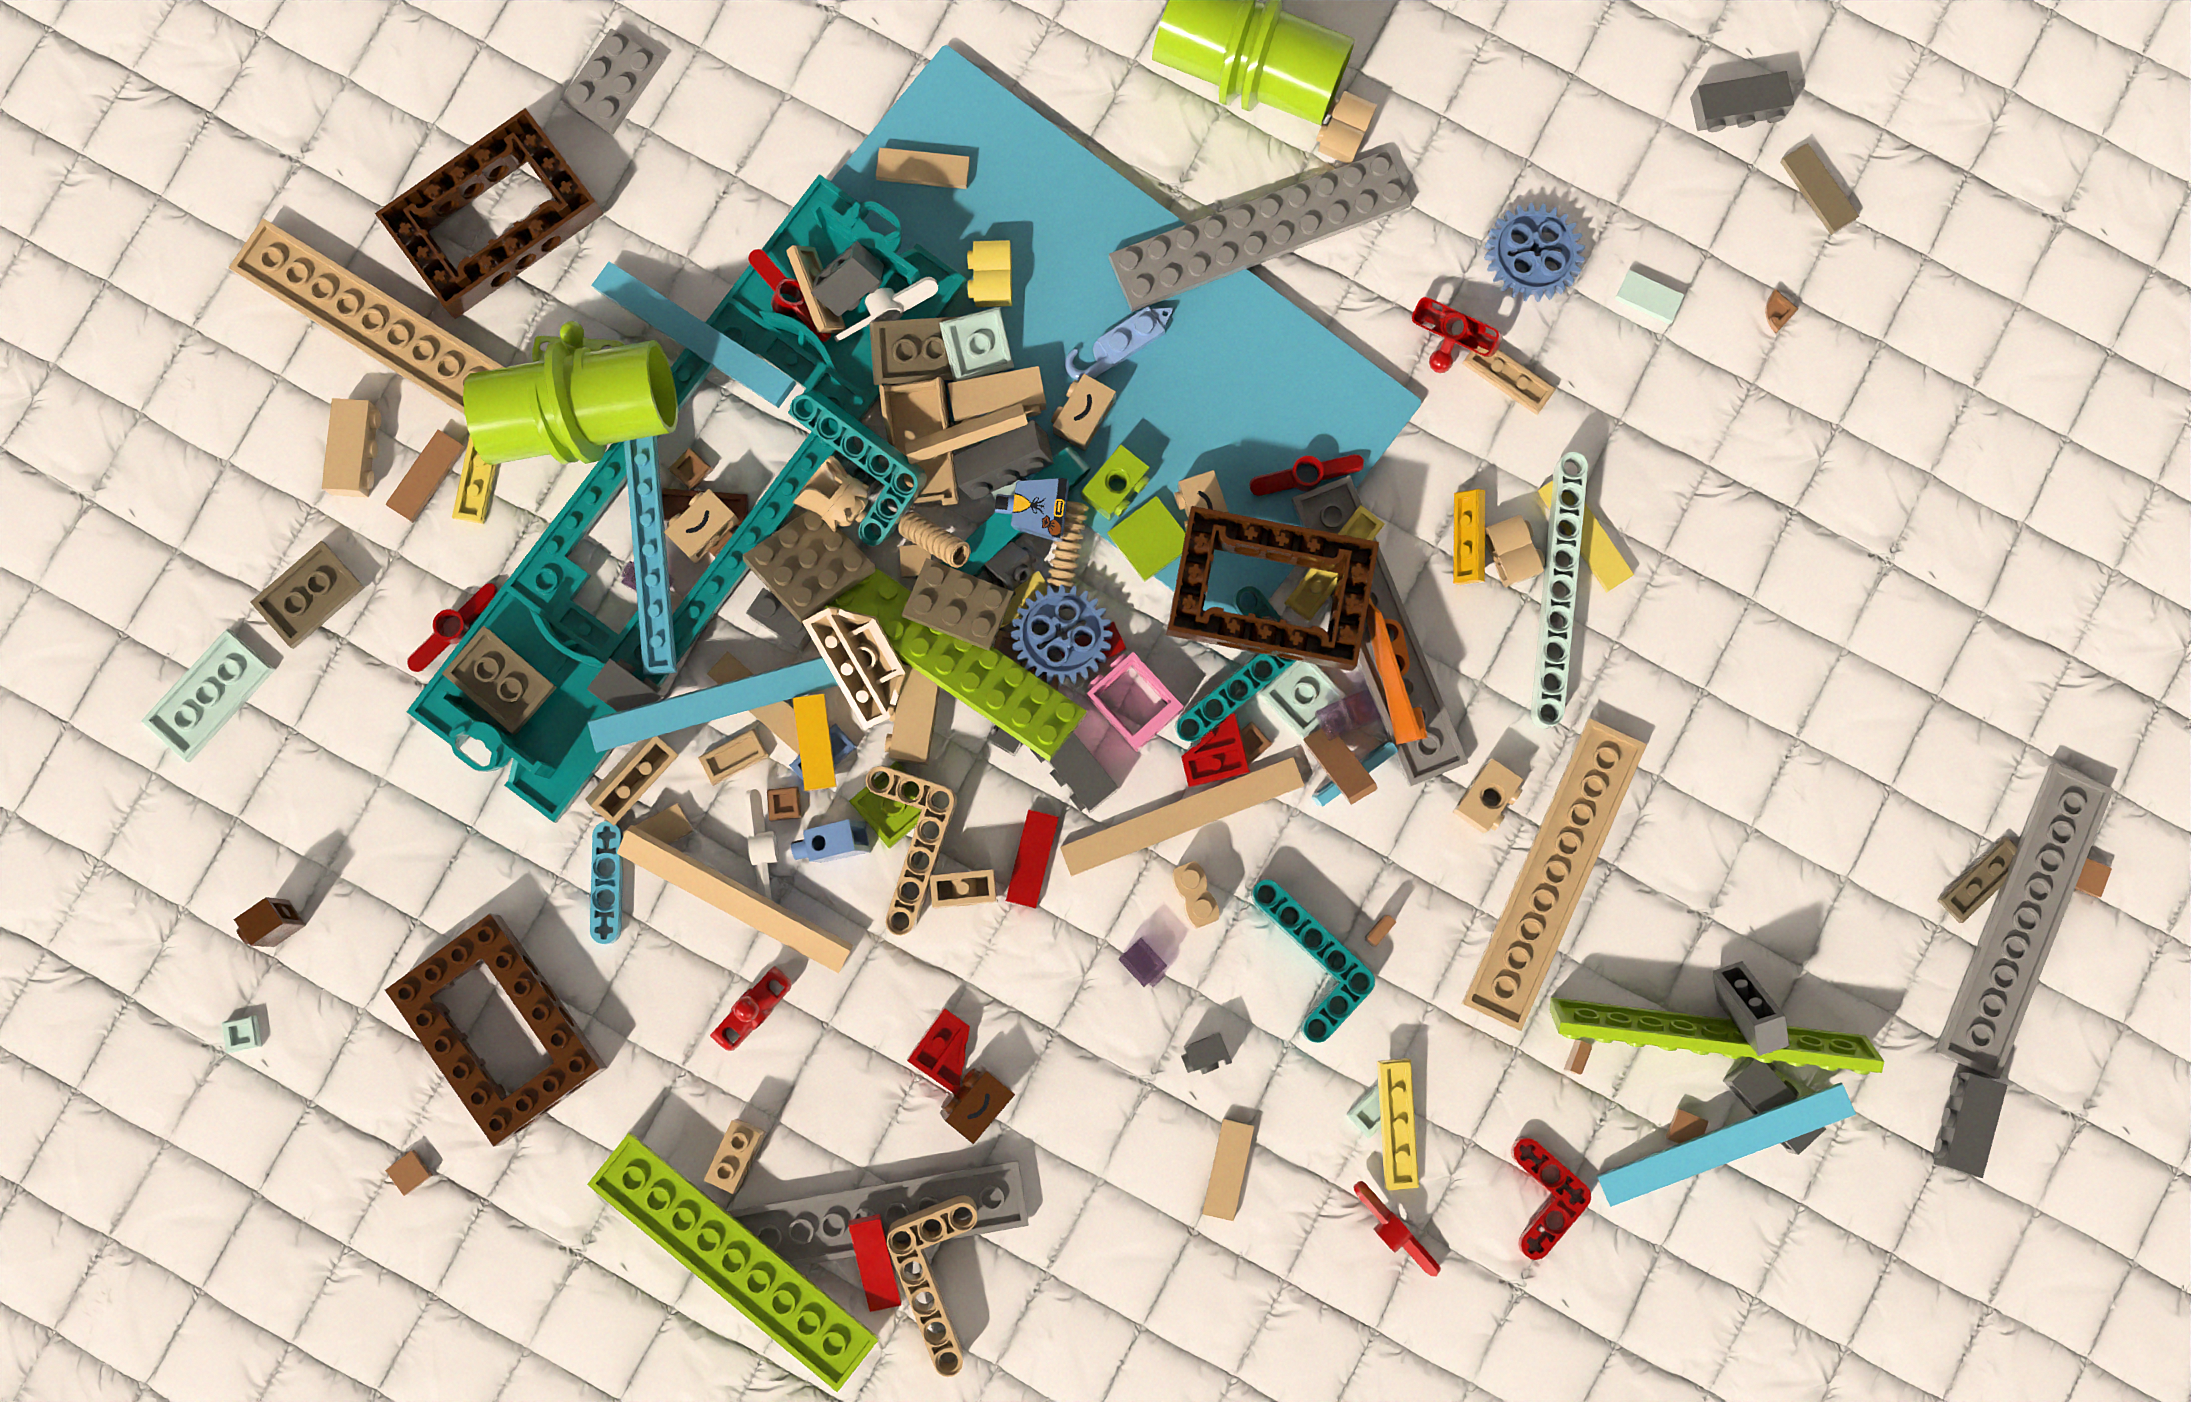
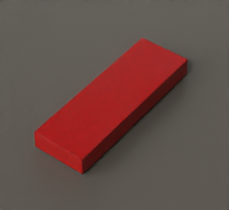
(1032, 859)
(874, 1262)

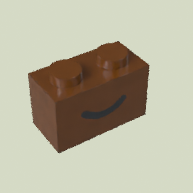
(268, 922)
(976, 1103)

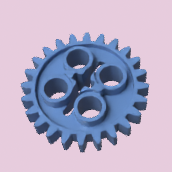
(1530, 226)
(1046, 611)

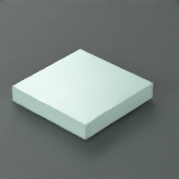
(976, 344)
(1299, 694)

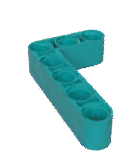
(866, 459)
(1245, 674)
(1320, 955)

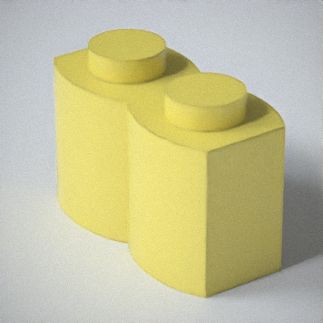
(991, 274)

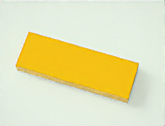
(1469, 537)
(814, 742)

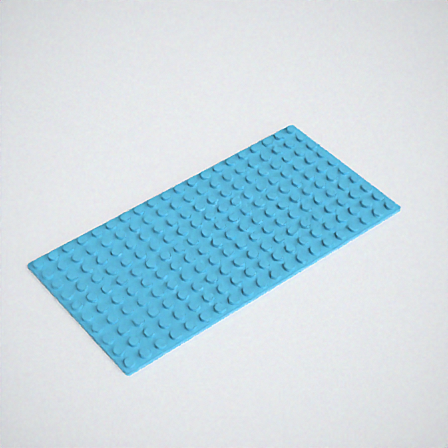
(1229, 386)

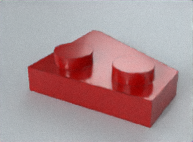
(1217, 755)
(942, 1050)

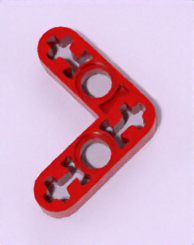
(1558, 1202)

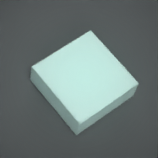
(241, 1034)

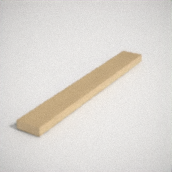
(1182, 816)
(734, 899)

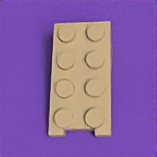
(912, 413)

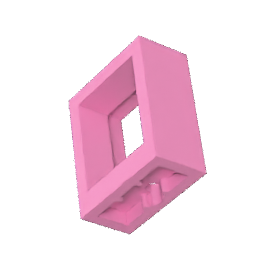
(1157, 723)

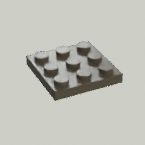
(808, 564)

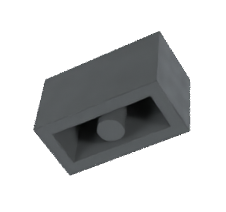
(848, 279)
(777, 619)
(621, 688)

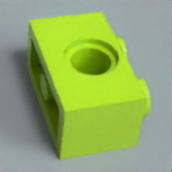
(1123, 466)

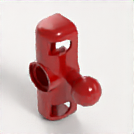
(1471, 337)
(751, 1009)

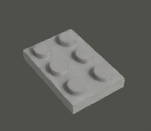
(611, 81)

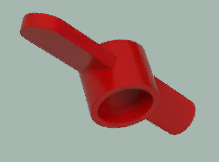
(782, 285)
(1288, 478)
(437, 640)
(1394, 1232)

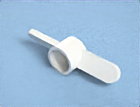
(888, 306)
(762, 844)

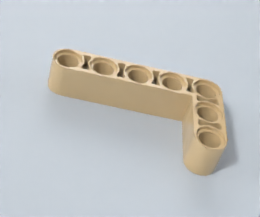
(919, 841)
(925, 1280)

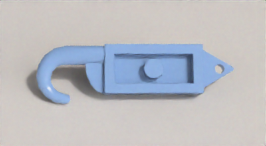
(1122, 341)

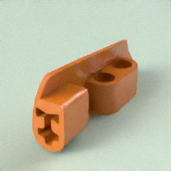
(1406, 721)

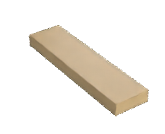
(965, 433)
(776, 717)

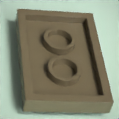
(909, 351)
(307, 594)
(957, 604)
(499, 680)

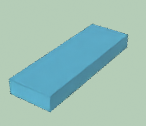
(1369, 762)

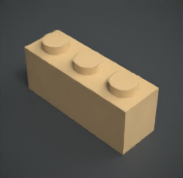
(996, 392)
(351, 447)
(913, 719)
(631, 778)

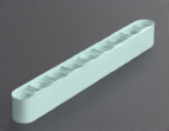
(1568, 578)

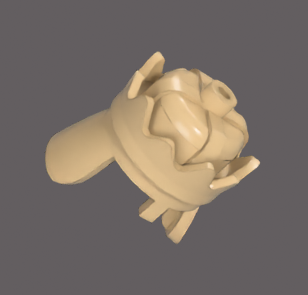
(834, 495)

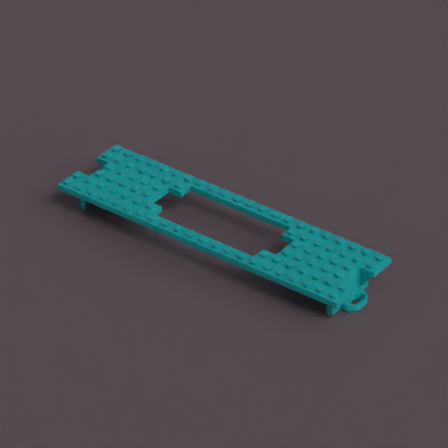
(536, 603)

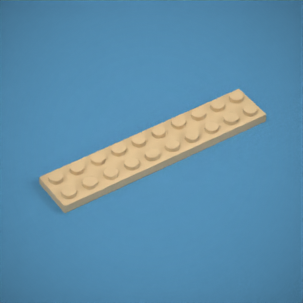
(359, 313)
(1554, 874)

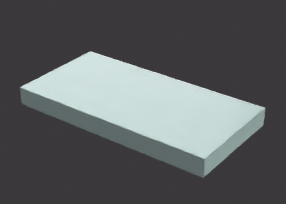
(207, 695)

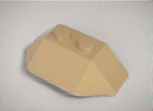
(859, 661)

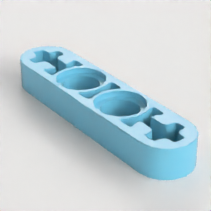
(600, 883)

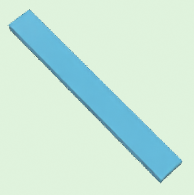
(694, 334)
(650, 556)
(710, 703)
(1726, 1144)

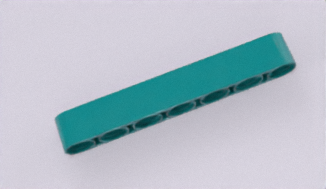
(997, 530)

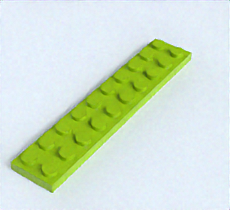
(975, 676)
(1710, 1034)
(733, 1262)

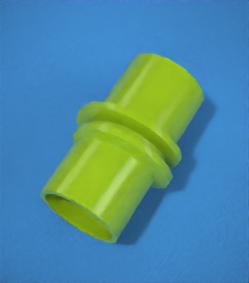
(1255, 53)
(571, 403)

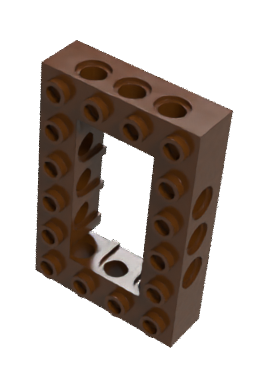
(462, 181)
(1284, 543)
(487, 1101)

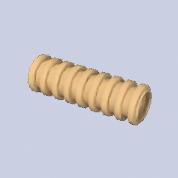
(934, 539)
(1067, 550)

